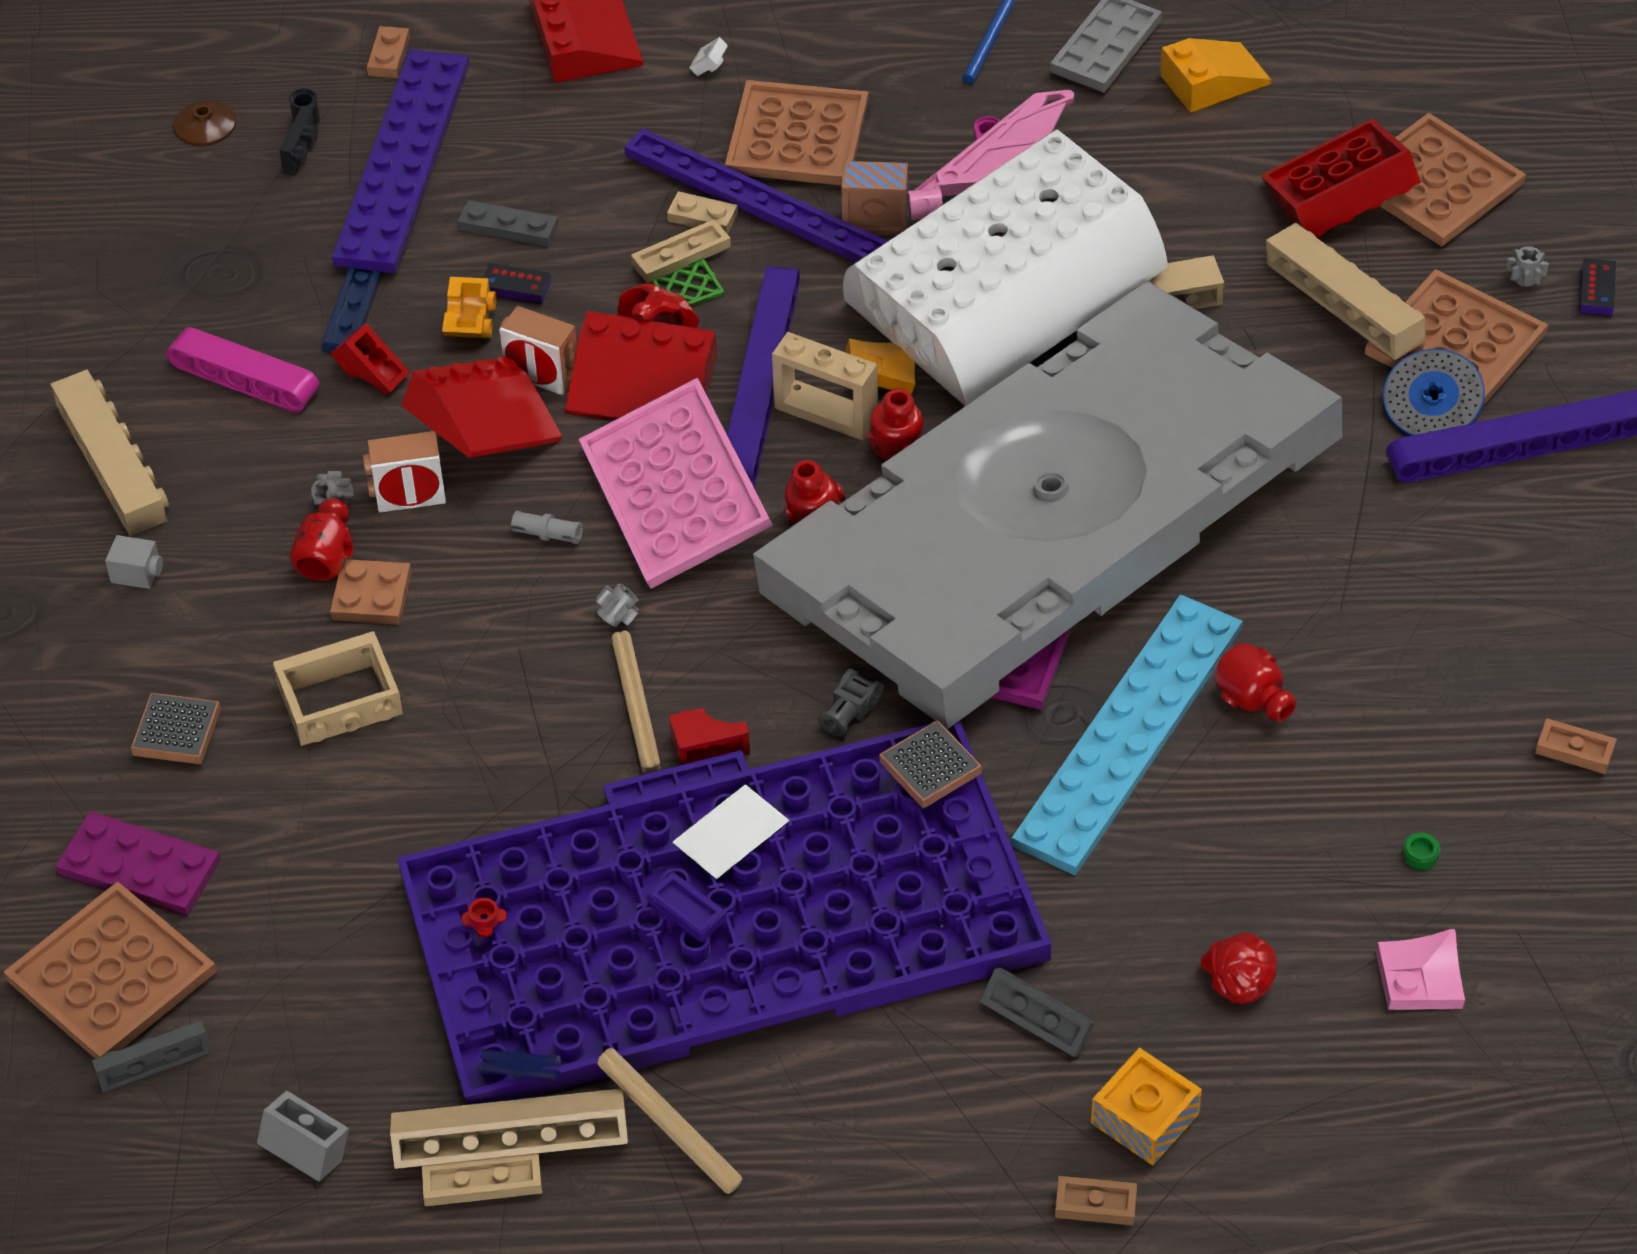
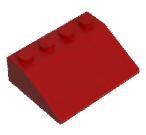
(585, 37)
(1342, 178)
(634, 361)
(481, 406)

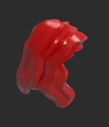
(656, 305)

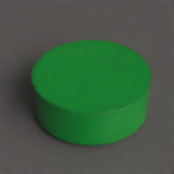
(1421, 851)

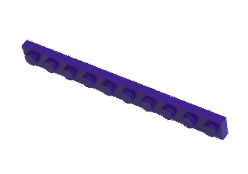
(752, 196)

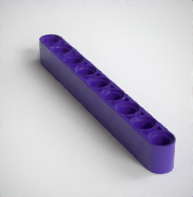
(756, 390)
(1514, 437)

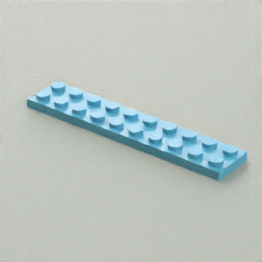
(1126, 735)

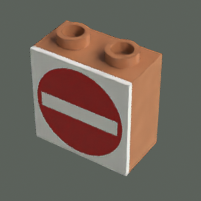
(540, 348)
(404, 471)

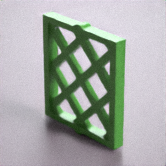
(699, 299)

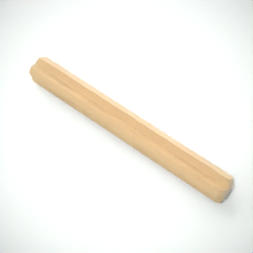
(636, 702)
(669, 1120)

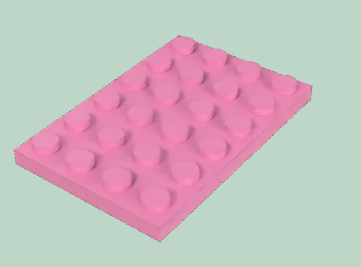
(675, 483)

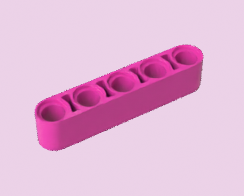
(243, 369)

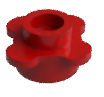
(483, 908)

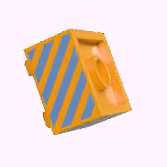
(1146, 1106)

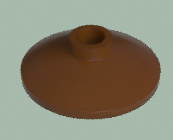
(204, 123)

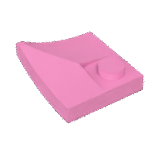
(1421, 972)

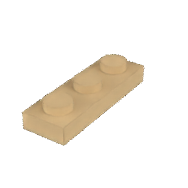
(680, 250)
(481, 1179)

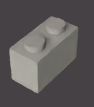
(302, 1135)

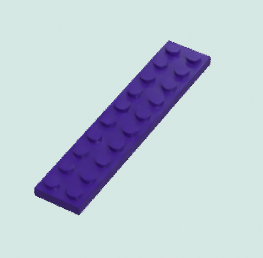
(401, 161)

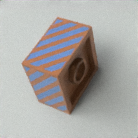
(875, 196)

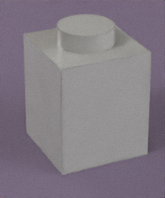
(133, 562)

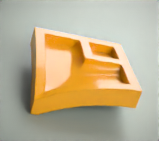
(894, 366)

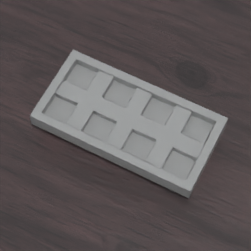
(1105, 43)

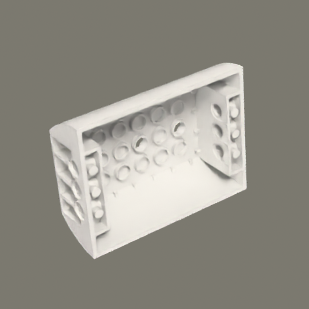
(1011, 291)

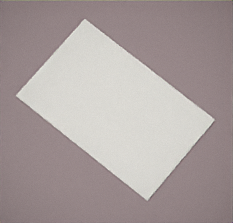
(730, 831)

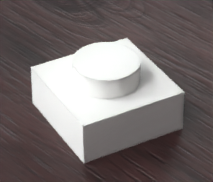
(709, 57)

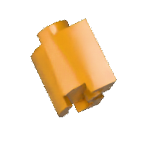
(469, 308)

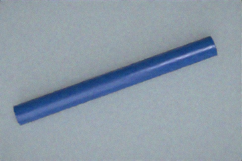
(987, 41)

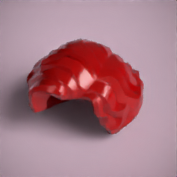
(1241, 967)

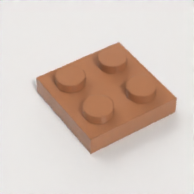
(371, 592)

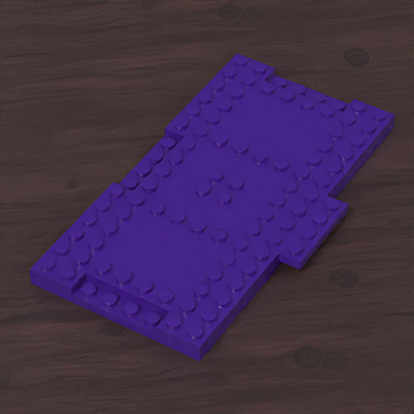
(828, 913)

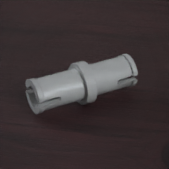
(547, 527)

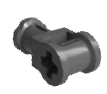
(851, 700)

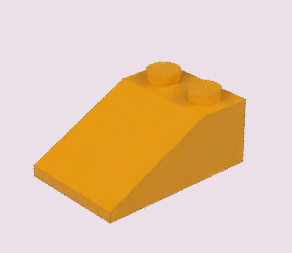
(1210, 71)

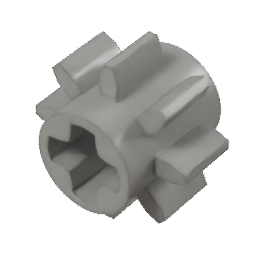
(1527, 266)
(332, 486)
(617, 605)

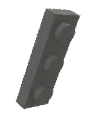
(508, 223)
(1037, 1012)
(151, 1056)

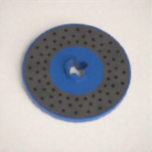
(1455, 381)

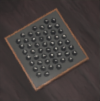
(176, 728)
(930, 764)

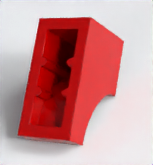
(368, 358)
(702, 737)

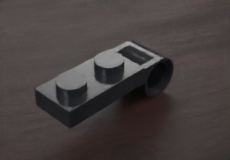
(303, 130)

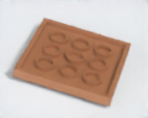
(796, 132)
(1456, 180)
(1472, 325)
(110, 972)

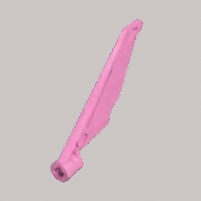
(994, 148)

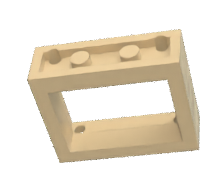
(818, 405)
(330, 663)

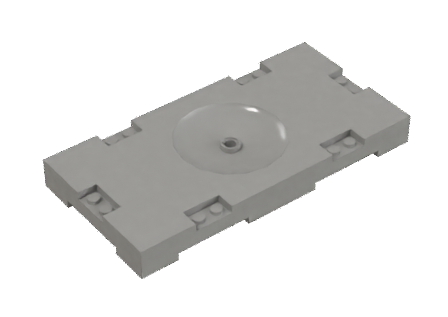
(1047, 500)

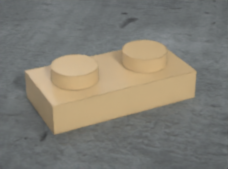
(697, 210)

